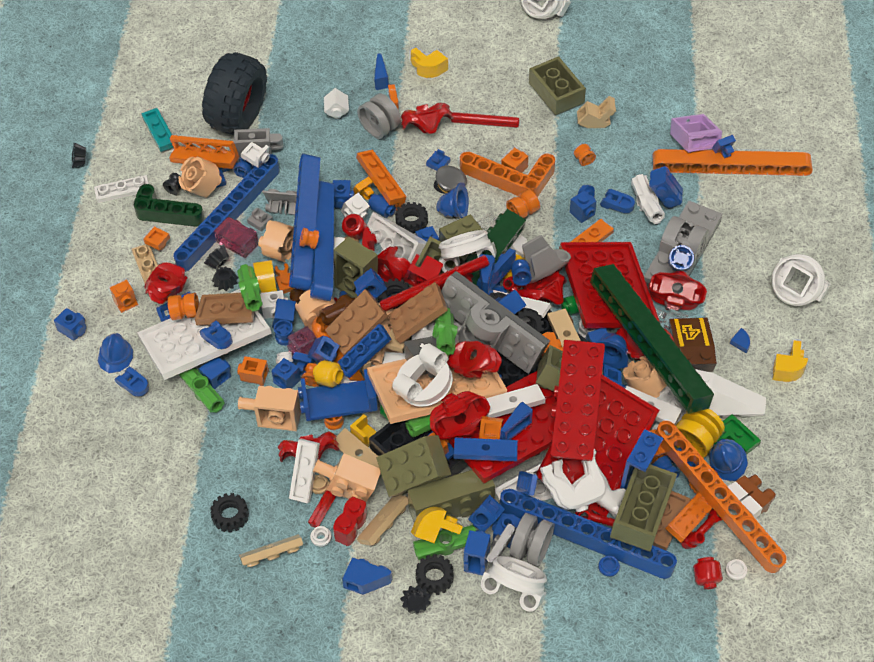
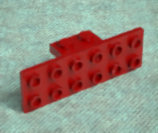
(577, 400)

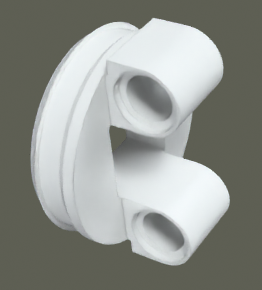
(547, 11)
(463, 245)
(815, 287)
(433, 361)
(517, 576)

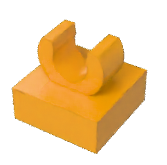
(364, 188)

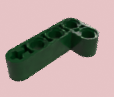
(166, 211)

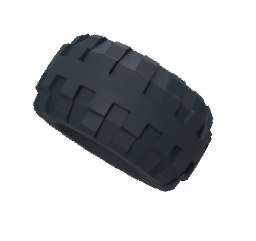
(234, 92)

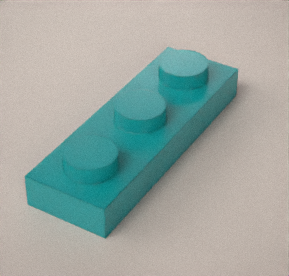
(158, 129)

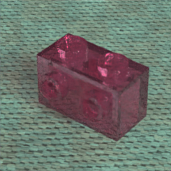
(236, 237)

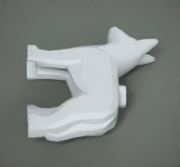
(586, 490)

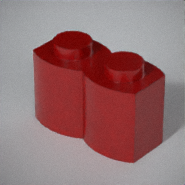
(351, 520)

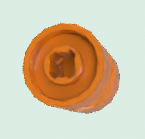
(524, 204)
(179, 306)

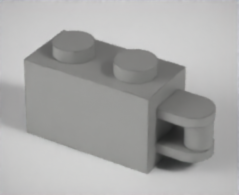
(260, 137)

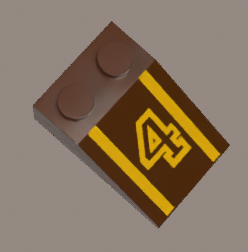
(695, 341)

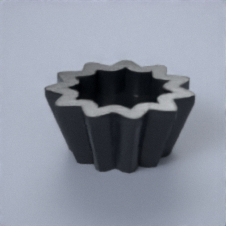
(78, 155)
(217, 257)
(225, 278)
(415, 600)

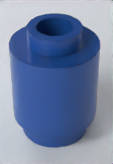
(380, 206)

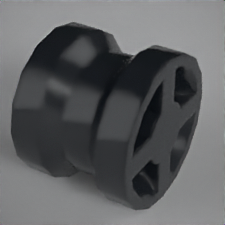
(172, 184)

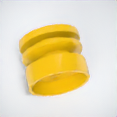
(701, 429)

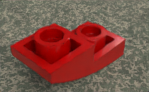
(369, 239)

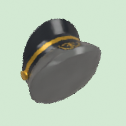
(448, 178)

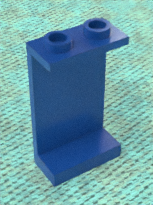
(338, 401)
(641, 455)

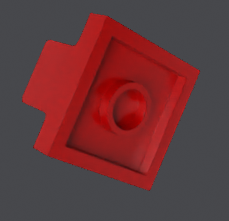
(429, 269)

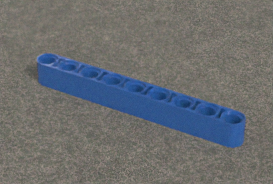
(232, 206)
(305, 217)
(323, 257)
(596, 535)

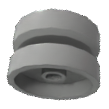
(379, 115)
(532, 539)

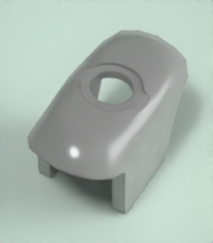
(543, 259)

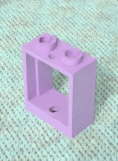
(695, 134)

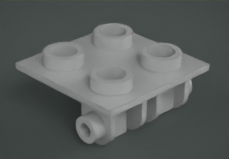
(275, 198)

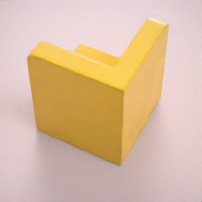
(362, 430)

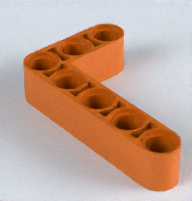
(508, 178)

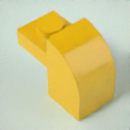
(430, 65)
(265, 276)
(790, 367)
(429, 523)

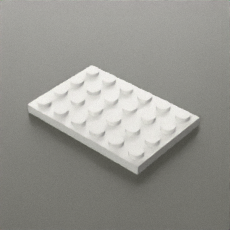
(179, 346)

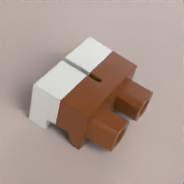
(751, 496)

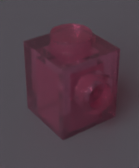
(301, 341)

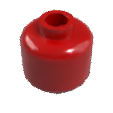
(353, 226)
(707, 572)

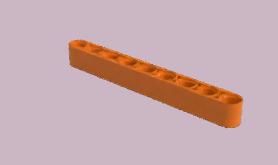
(738, 163)
(721, 506)

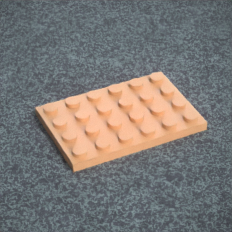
(399, 410)

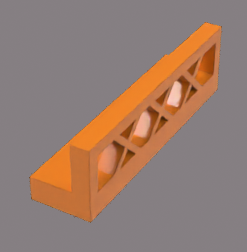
(218, 156)
(381, 178)

